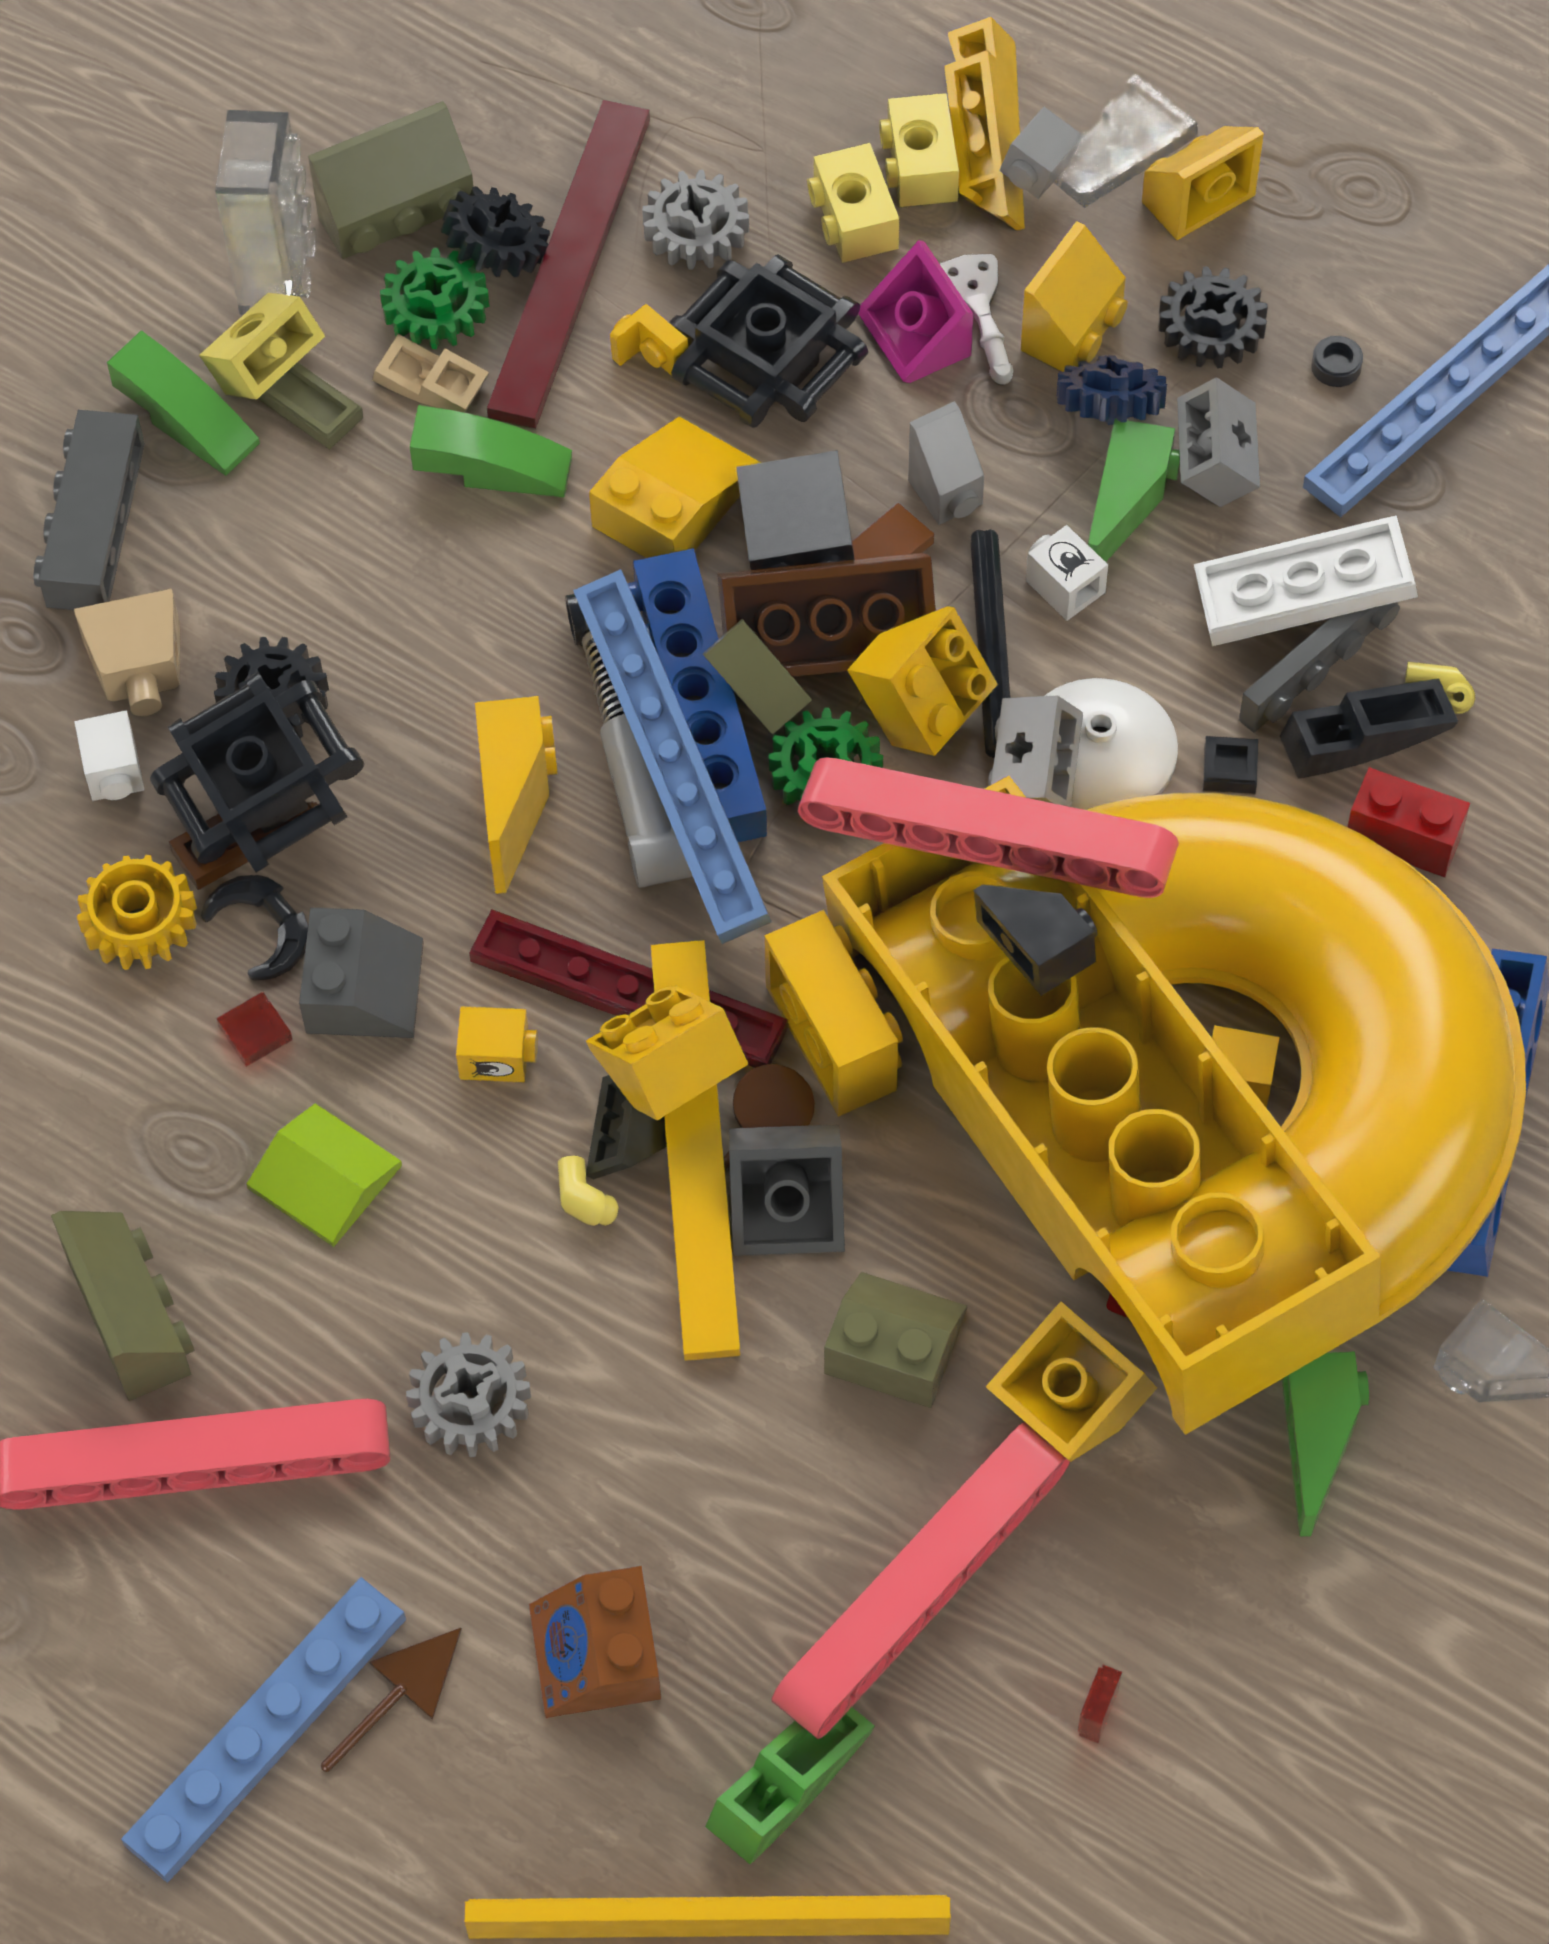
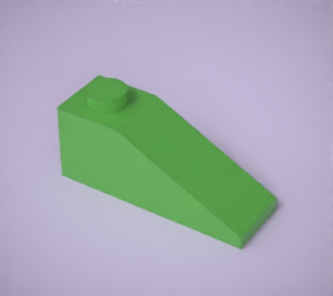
(1132, 482)
(1320, 1417)

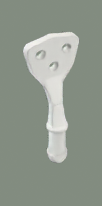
(979, 302)

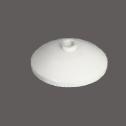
(1132, 756)

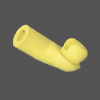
(1454, 683)
(582, 1199)

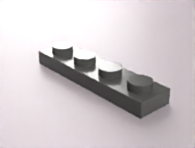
(1309, 664)

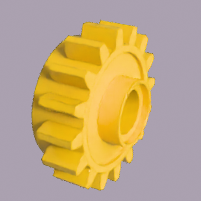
(139, 935)

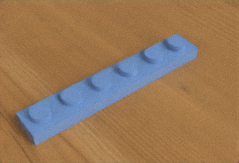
(263, 1730)

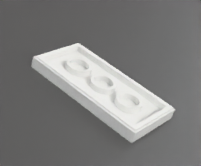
(1305, 580)

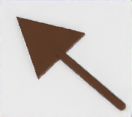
(417, 1674)

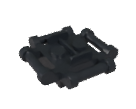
(768, 333)
(256, 771)

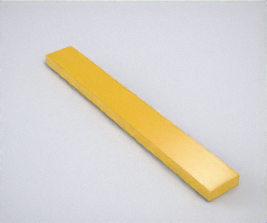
(698, 1188)
(708, 1916)

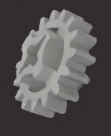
(695, 219)
(451, 1406)

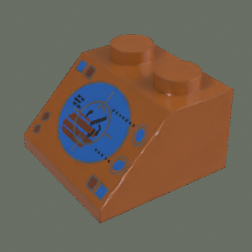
(595, 1644)

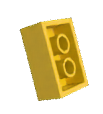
(833, 1011)

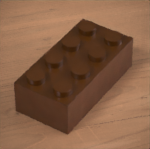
(827, 612)

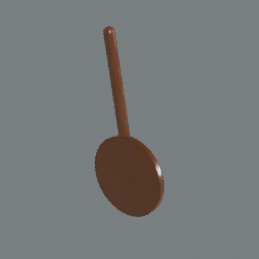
(772, 1098)

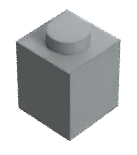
(1041, 153)

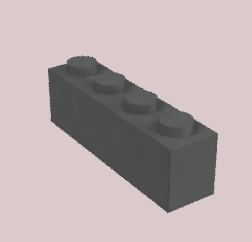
(90, 509)

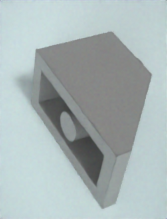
(945, 464)

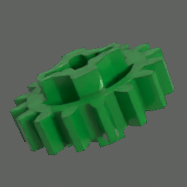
(435, 298)
(815, 741)

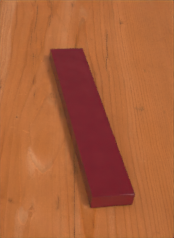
(604, 979)

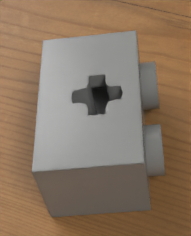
(1218, 442)
(1038, 747)

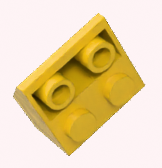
(923, 680)
(668, 1050)

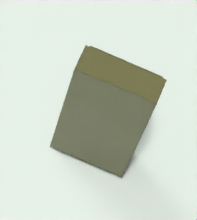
(313, 405)
(757, 676)

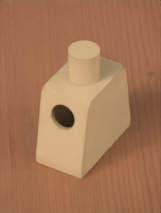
(134, 647)

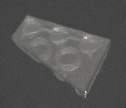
(1126, 142)

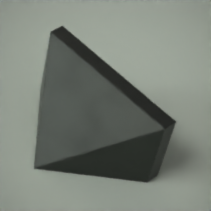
(621, 1133)

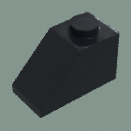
(1037, 933)

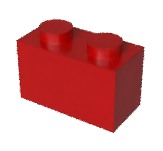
(1409, 820)

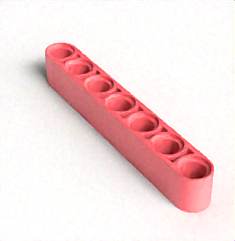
(989, 827)
(193, 1453)
(920, 1581)

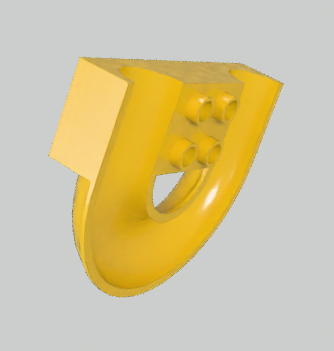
(1141, 1139)

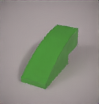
(181, 403)
(488, 453)
(783, 1784)

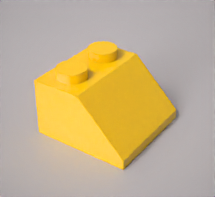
(1204, 179)
(1072, 301)
(1071, 1384)

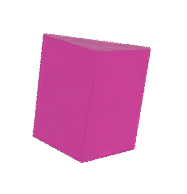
(919, 316)

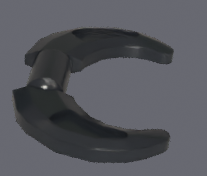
(264, 891)

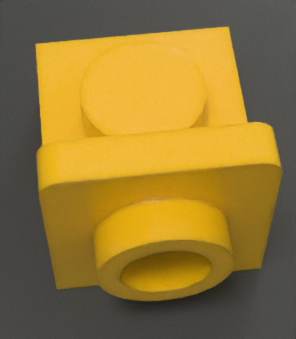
(649, 333)

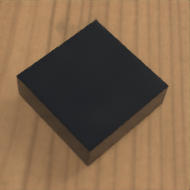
(1230, 764)

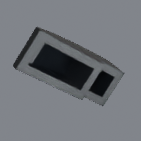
(1366, 726)

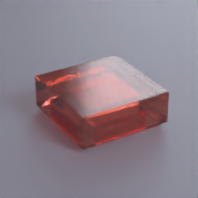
(254, 1029)
(1099, 1703)

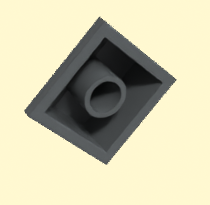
(359, 975)
(786, 1190)

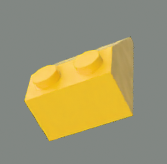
(668, 490)
(515, 763)

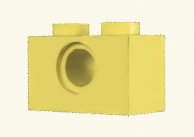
(921, 150)
(854, 203)
(262, 345)

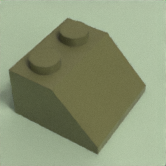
(893, 1339)

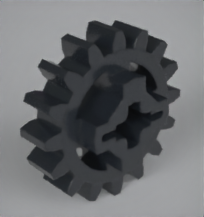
(495, 231)
(1212, 317)
(278, 668)

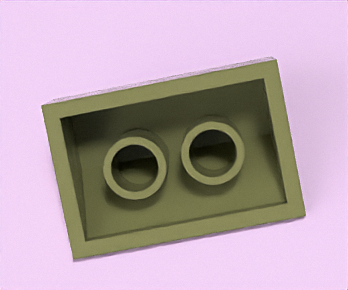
(389, 180)
(125, 1299)

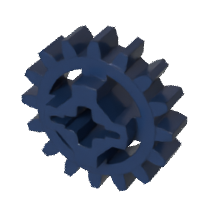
(1111, 390)

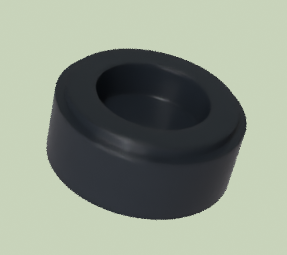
(1337, 361)

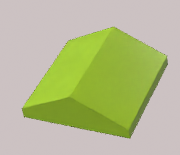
(322, 1173)

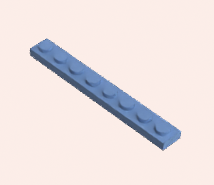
(1433, 399)
(672, 757)

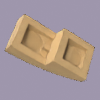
(428, 378)

